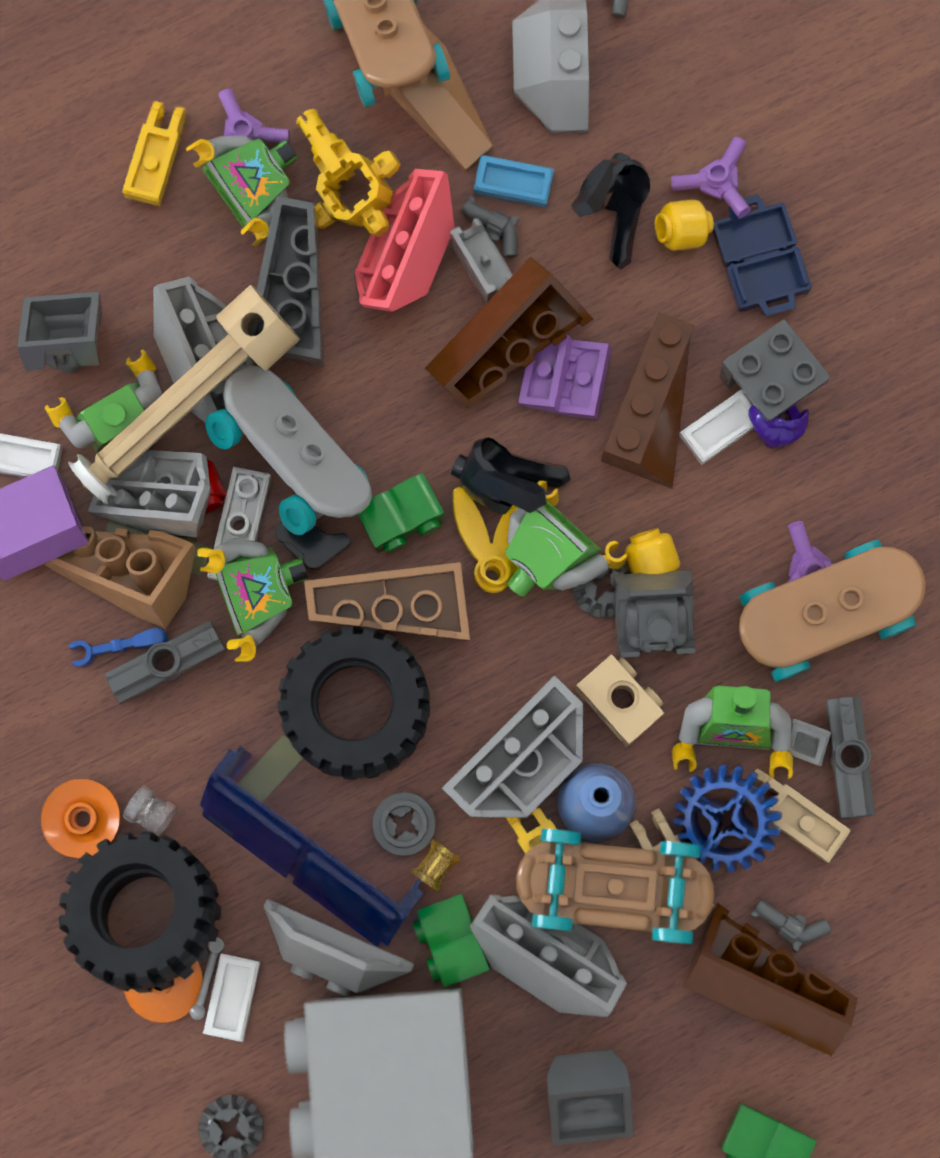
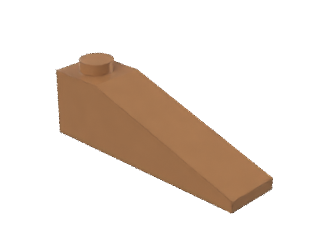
(446, 114)
(133, 571)

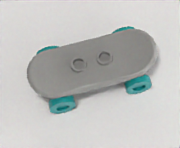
(294, 446)

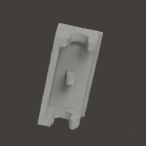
(480, 259)

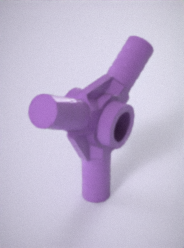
(244, 124)
(718, 179)
(807, 557)

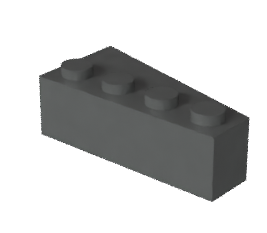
(292, 277)

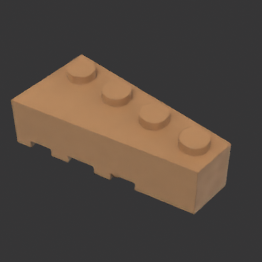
(401, 600)

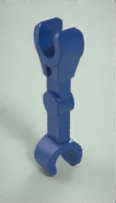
(142, 640)

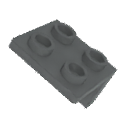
(774, 371)

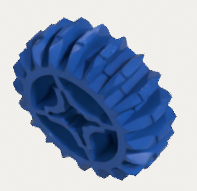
(711, 810)

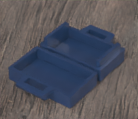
(762, 257)

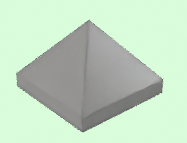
(808, 742)

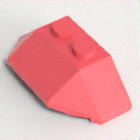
(407, 256)

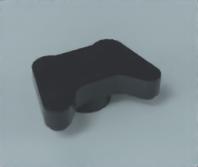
(313, 546)

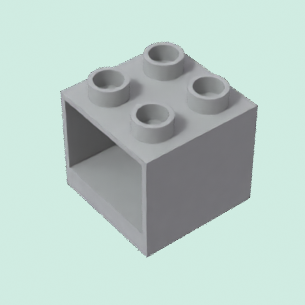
(382, 1077)

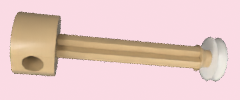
(192, 387)

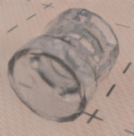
(149, 811)

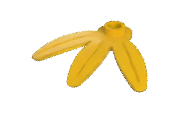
(475, 537)

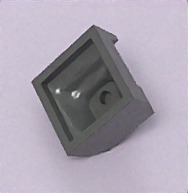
(60, 331)
(654, 613)
(589, 1098)

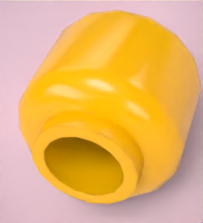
(683, 225)
(652, 553)

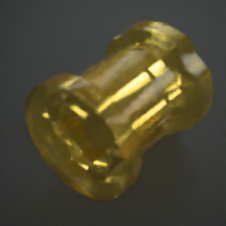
(435, 865)

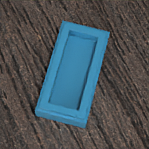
(513, 181)

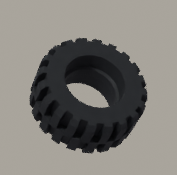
(316, 665)
(99, 883)

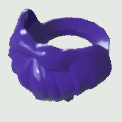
(779, 431)

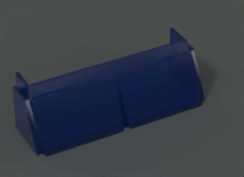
(294, 853)

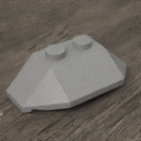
(553, 63)
(187, 331)
(160, 494)
(524, 757)
(330, 953)
(559, 967)

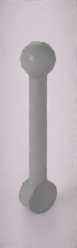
(198, 1011)

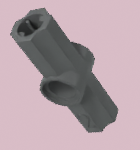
(142, 673)
(848, 731)

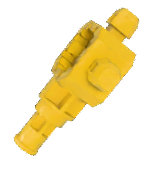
(338, 164)

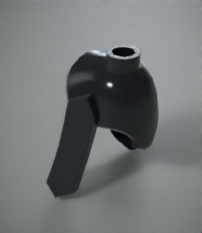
(629, 189)
(504, 479)

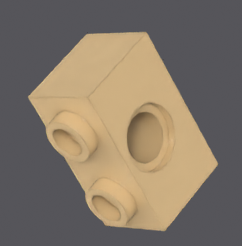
(625, 723)

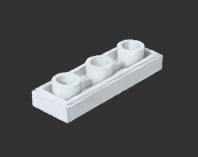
(243, 502)

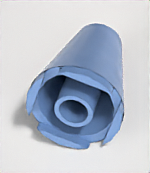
(583, 814)

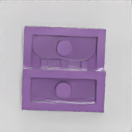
(567, 379)

